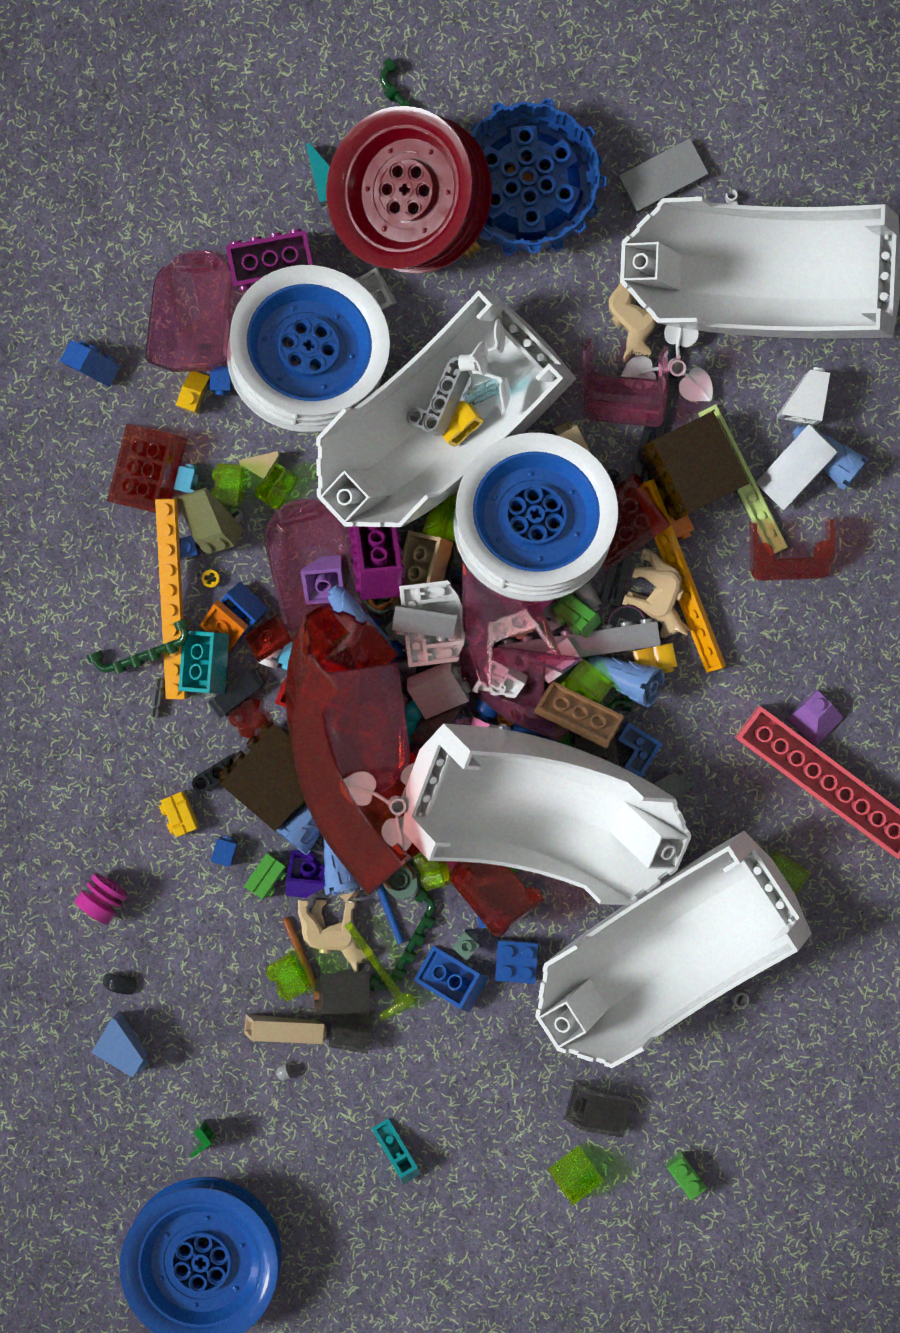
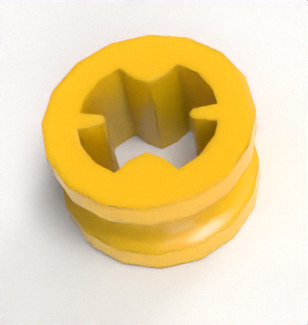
(208, 573)

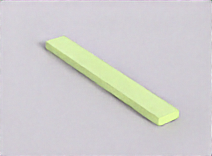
(751, 495)

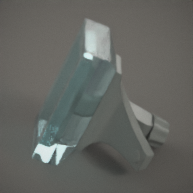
(480, 388)

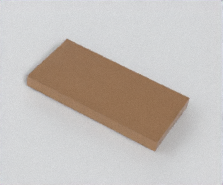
(579, 714)

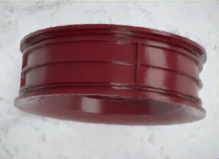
(370, 164)

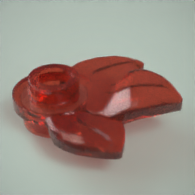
(251, 717)

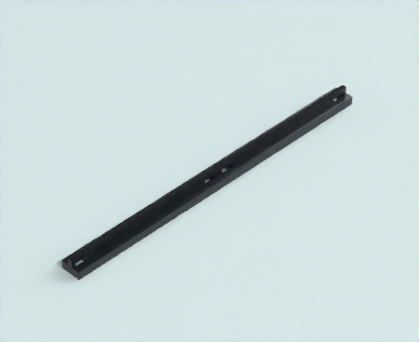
(618, 573)

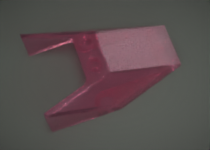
(494, 617)
(522, 708)

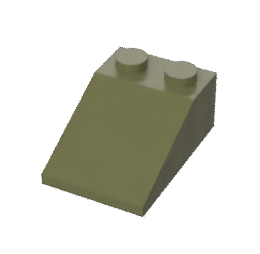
(209, 521)

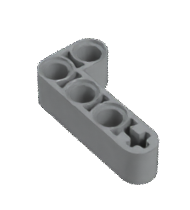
(442, 395)

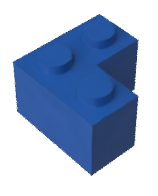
(88, 361)
(643, 748)

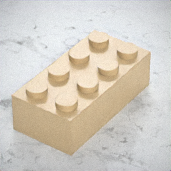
(424, 559)

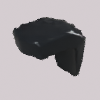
(119, 983)

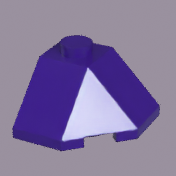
(304, 875)

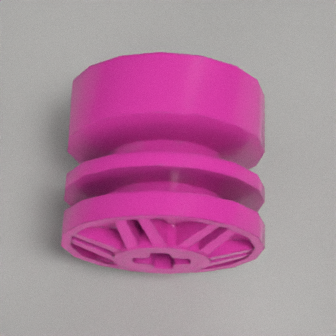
(99, 901)

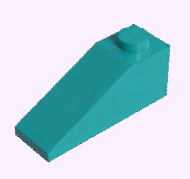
(320, 172)
(396, 1151)

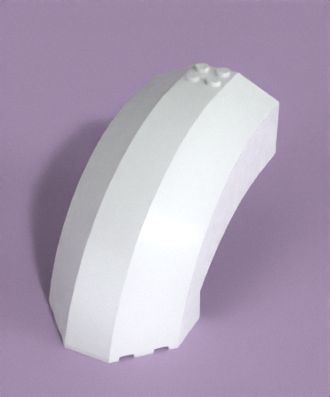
(767, 269)
(388, 472)
(542, 811)
(670, 953)

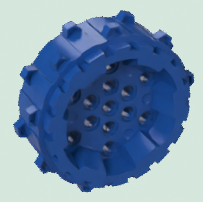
(577, 174)

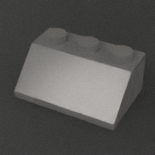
(424, 622)

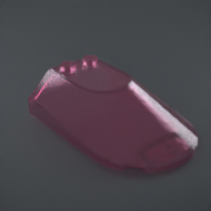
(190, 314)

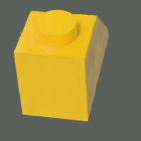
(193, 392)

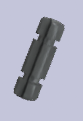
(158, 698)

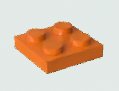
(223, 620)

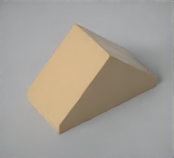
(260, 464)

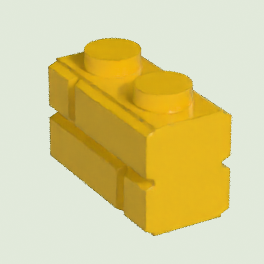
(179, 814)

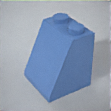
(121, 1047)

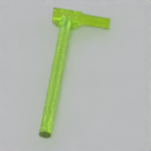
(402, 1000)

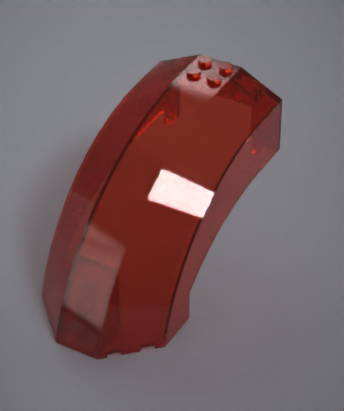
(322, 645)

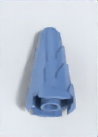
(845, 465)
(342, 600)
(631, 678)
(300, 829)
(336, 875)

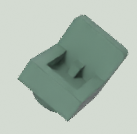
(466, 944)

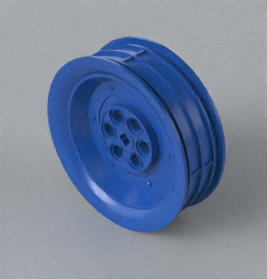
(180, 1216)

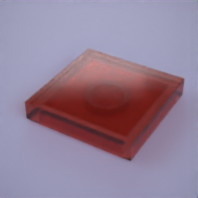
(268, 638)

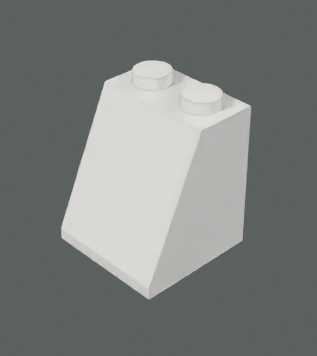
(808, 398)

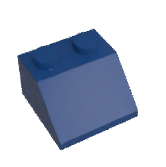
(245, 605)

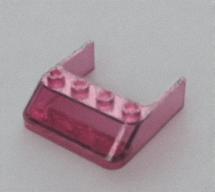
(625, 398)

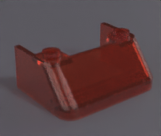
(766, 568)

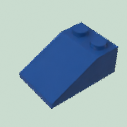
(451, 979)

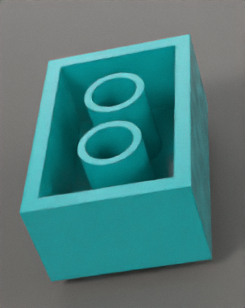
(204, 663)

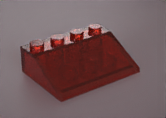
(146, 468)
(637, 521)

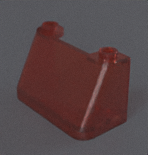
(494, 894)

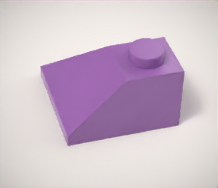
(320, 577)
(815, 717)

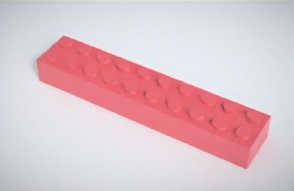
(822, 778)

